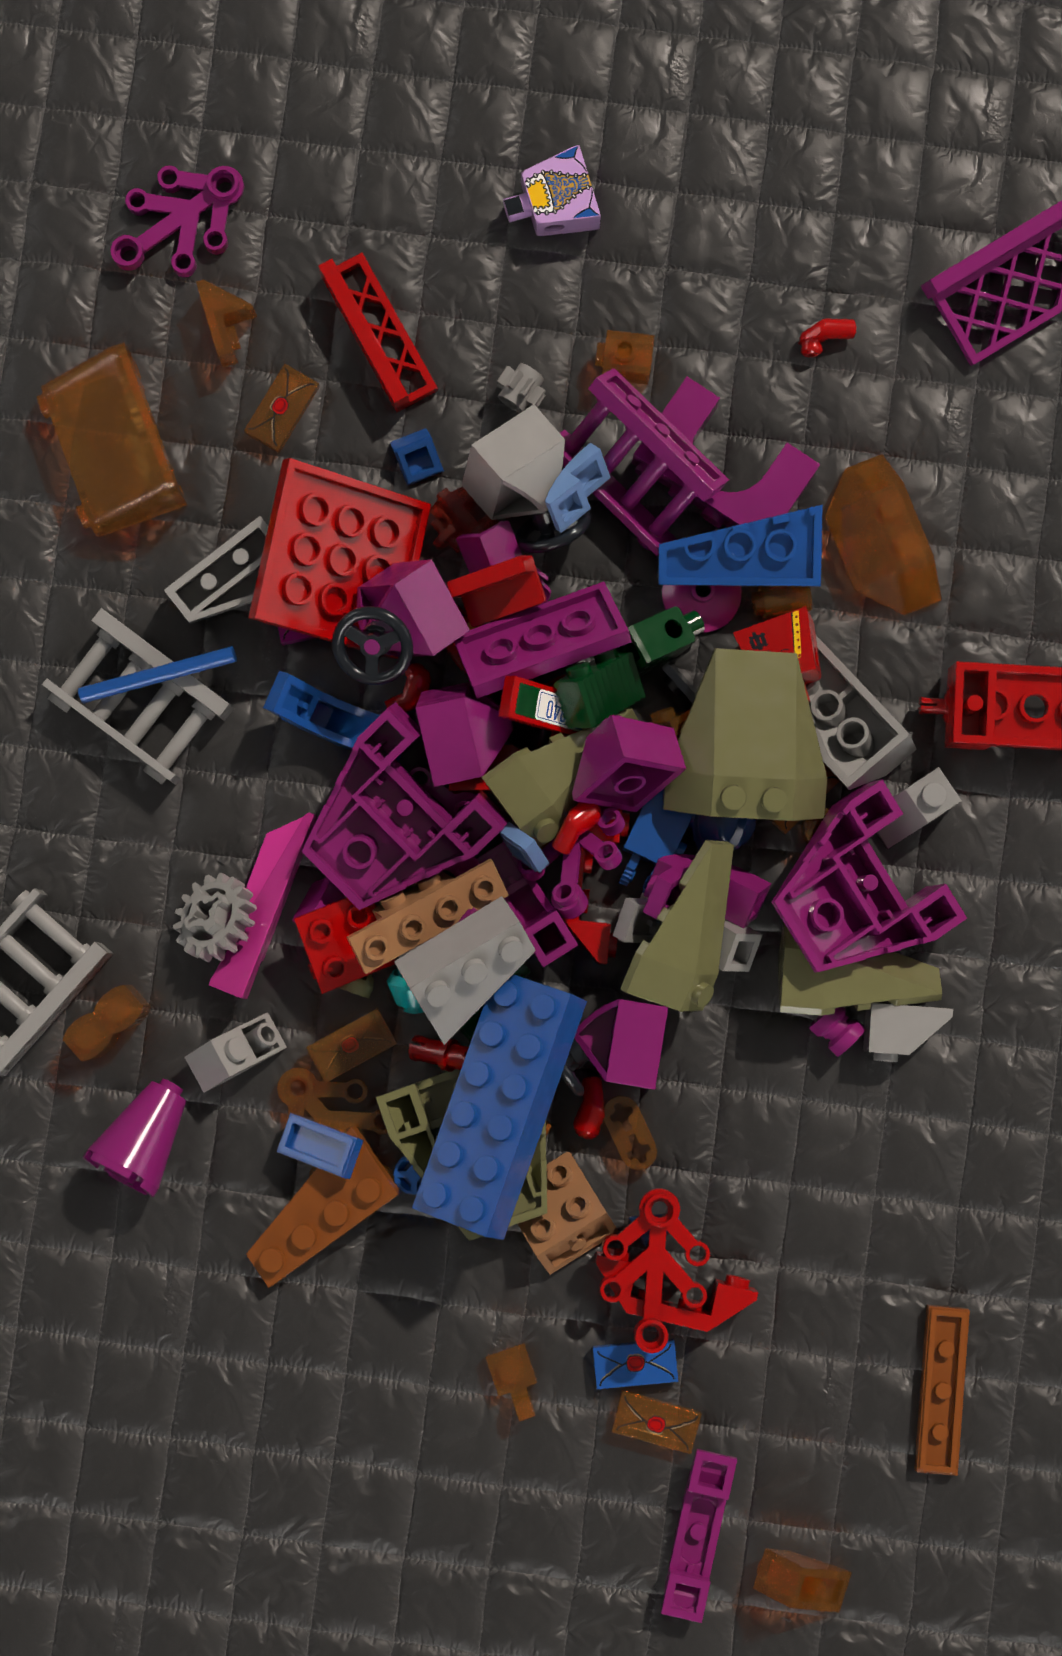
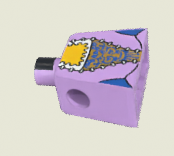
(556, 196)

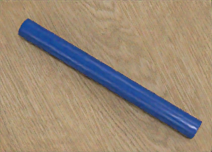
(157, 674)

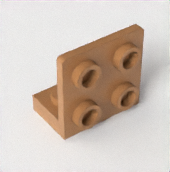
(573, 1217)

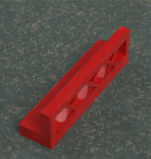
(365, 331)

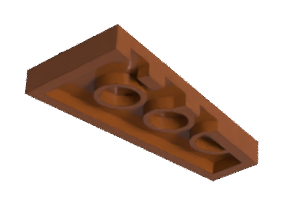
(321, 1214)

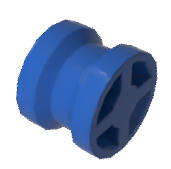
(407, 1179)

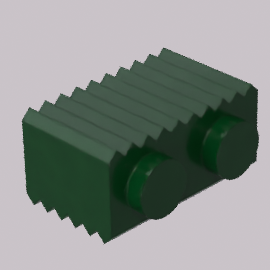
(599, 688)

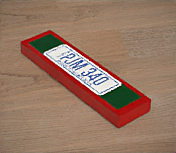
(533, 705)

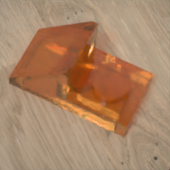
(222, 311)

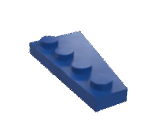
(756, 553)

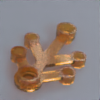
(309, 1100)

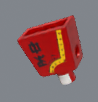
(786, 633)

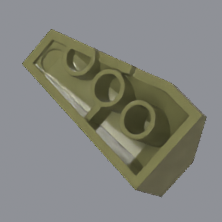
(539, 784)
(686, 950)

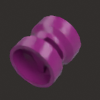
(838, 1030)

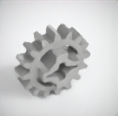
(214, 917)

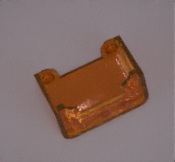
(111, 442)

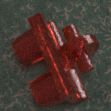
(454, 518)

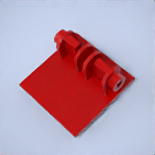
(326, 943)

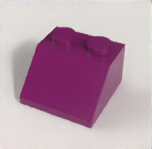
(627, 763)

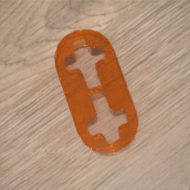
(638, 1126)

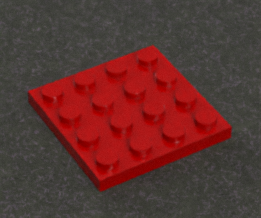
(325, 543)

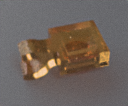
(512, 1374)

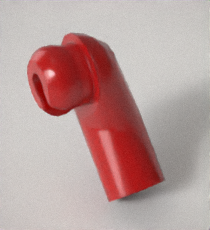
(417, 681)

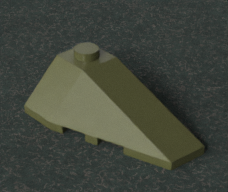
(860, 983)

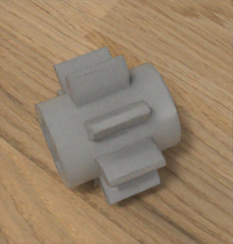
(520, 387)

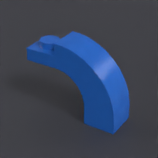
(317, 711)

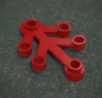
(654, 1262)

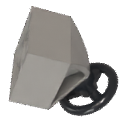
(512, 476)

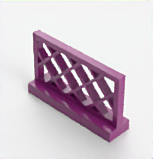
(987, 260)

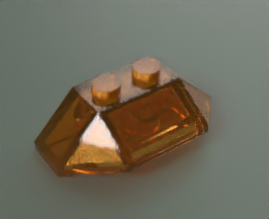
(882, 538)

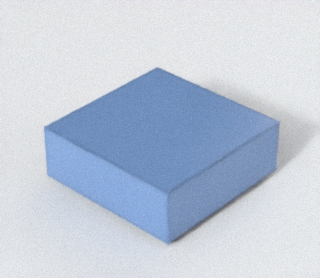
(523, 847)

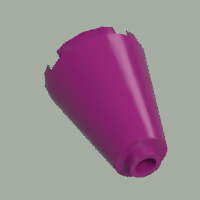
(141, 1138)

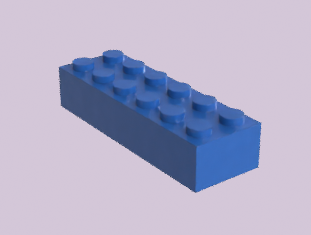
(499, 1106)

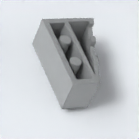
(223, 578)
(465, 965)

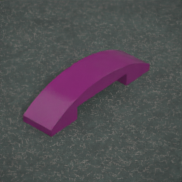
(697, 1535)

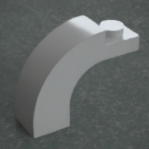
(738, 943)

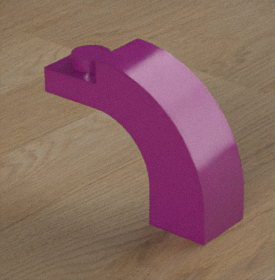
(744, 898)
(531, 907)

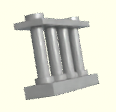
(143, 657)
(59, 990)

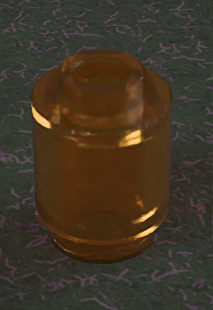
(779, 600)

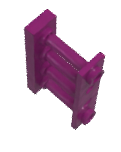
(670, 451)

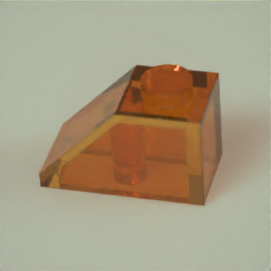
(801, 1581)

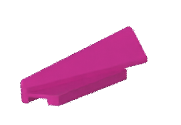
(270, 887)

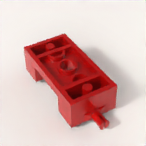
(988, 710)

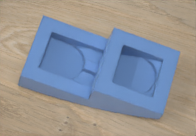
(570, 490)

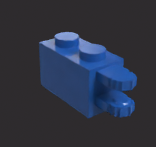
(654, 836)

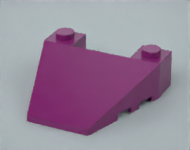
(384, 827)
(842, 898)

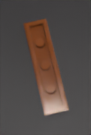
(942, 1390)

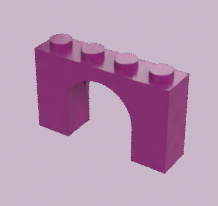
(771, 496)

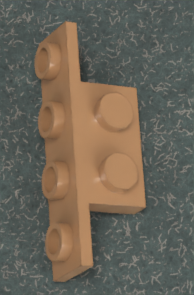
(423, 913)

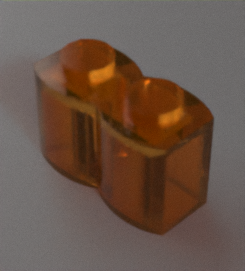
(99, 1031)

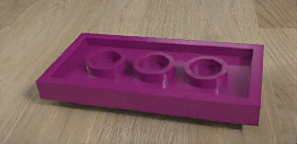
(542, 639)

